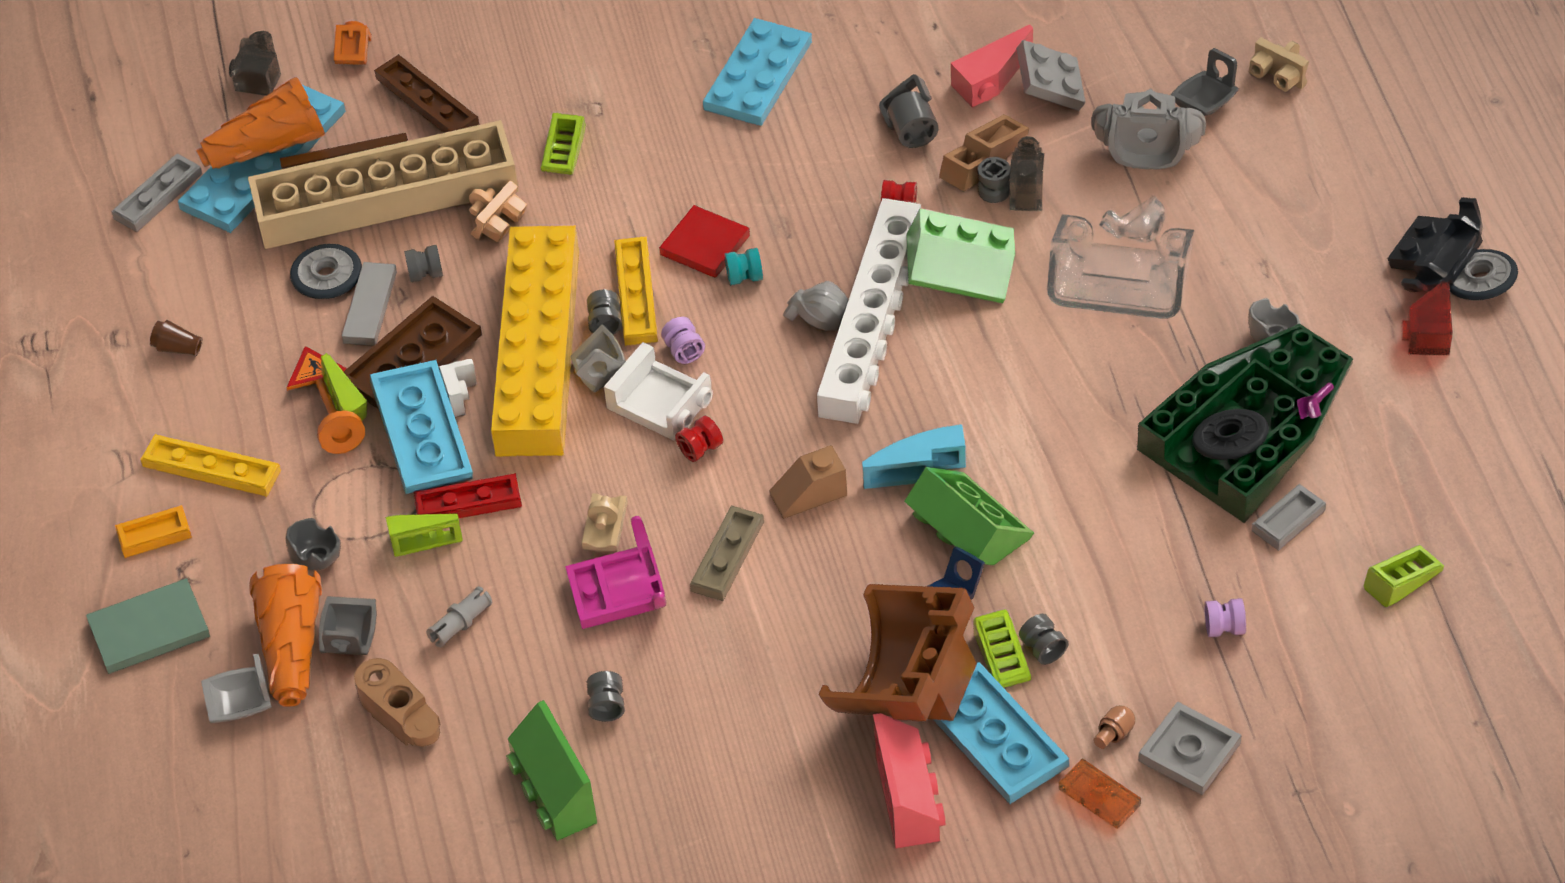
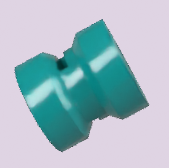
(743, 266)

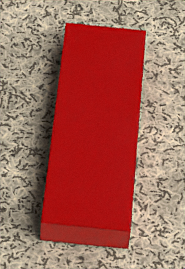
(470, 497)

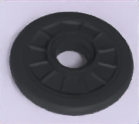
(1250, 434)

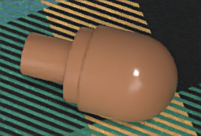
(1114, 726)

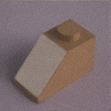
(810, 482)

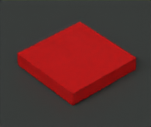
(703, 239)

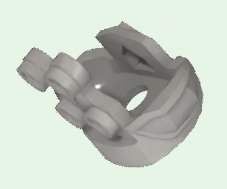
(1148, 136)

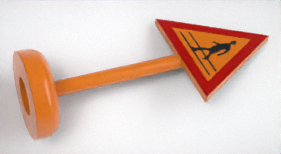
(340, 429)

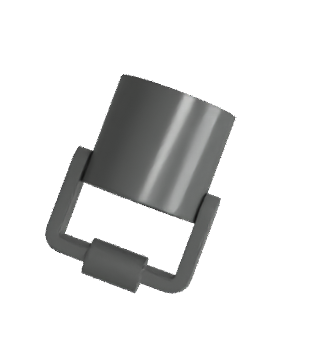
(910, 113)

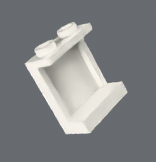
(656, 393)

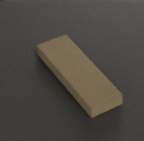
(727, 553)

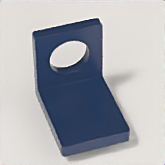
(953, 579)

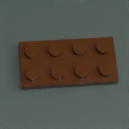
(425, 335)

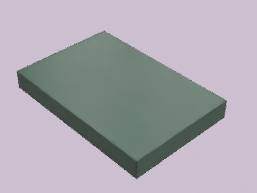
(147, 625)

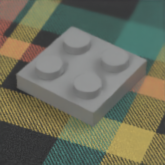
(1050, 75)
(1189, 748)

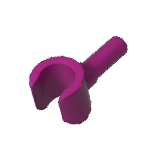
(1310, 405)

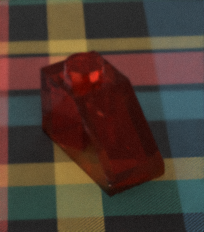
(1429, 323)

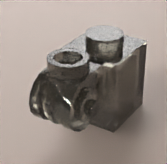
(256, 65)
(1027, 176)

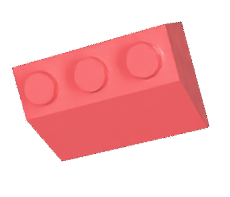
(906, 783)

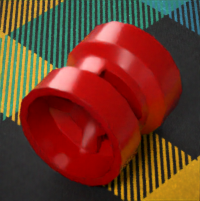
(901, 192)
(699, 438)

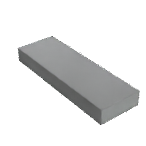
(156, 192)
(369, 304)

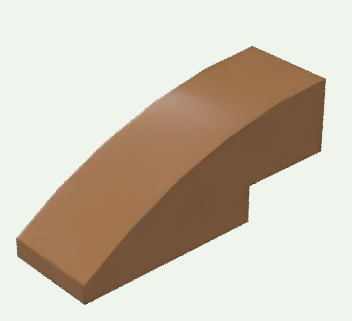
(992, 139)

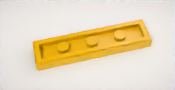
(635, 291)
(210, 465)

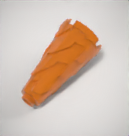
(265, 127)
(286, 617)

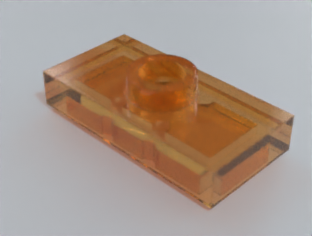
(1099, 793)

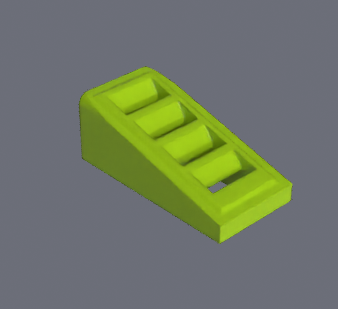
(565, 123)
(341, 389)
(418, 532)
(1388, 590)
(995, 628)

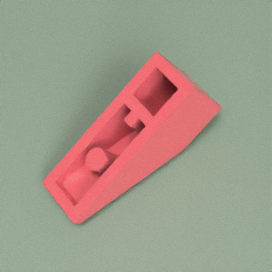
(988, 69)

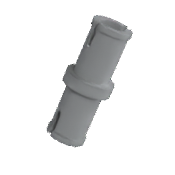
(459, 616)

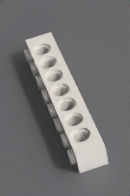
(868, 316)

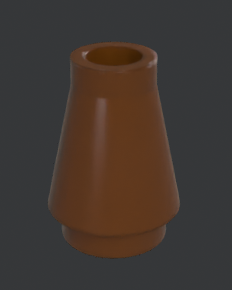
(174, 339)

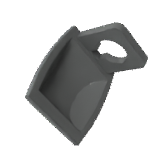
(1206, 89)
(347, 625)

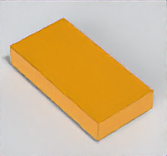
(153, 531)

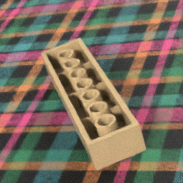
(381, 184)

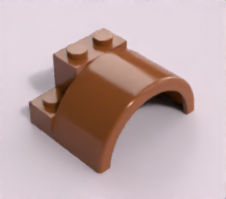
(915, 656)

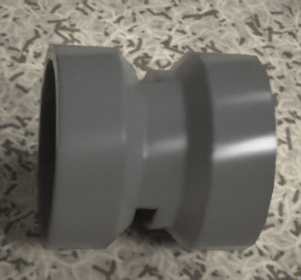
(994, 179)
(423, 263)
(604, 310)
(1046, 642)
(605, 693)

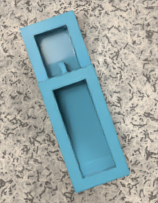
(907, 458)

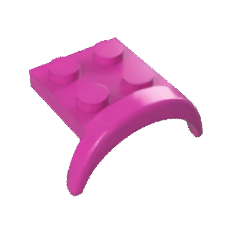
(617, 583)

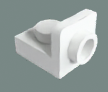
(457, 378)

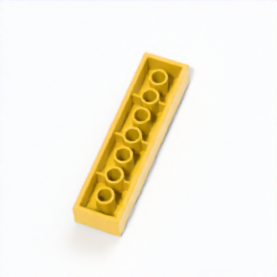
(535, 342)

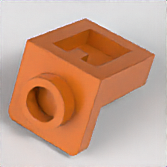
(351, 43)

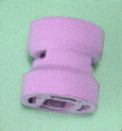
(684, 342)
(1225, 617)

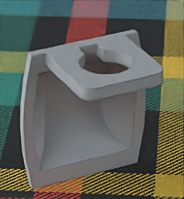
(598, 359)
(236, 693)

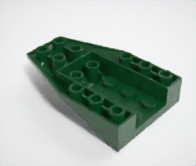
(1258, 378)

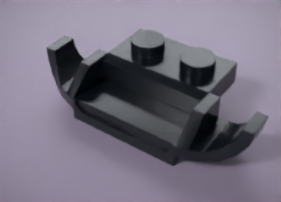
(1438, 247)

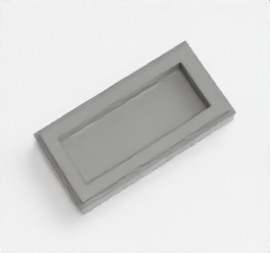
(1288, 517)

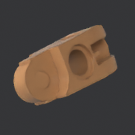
(411, 723)

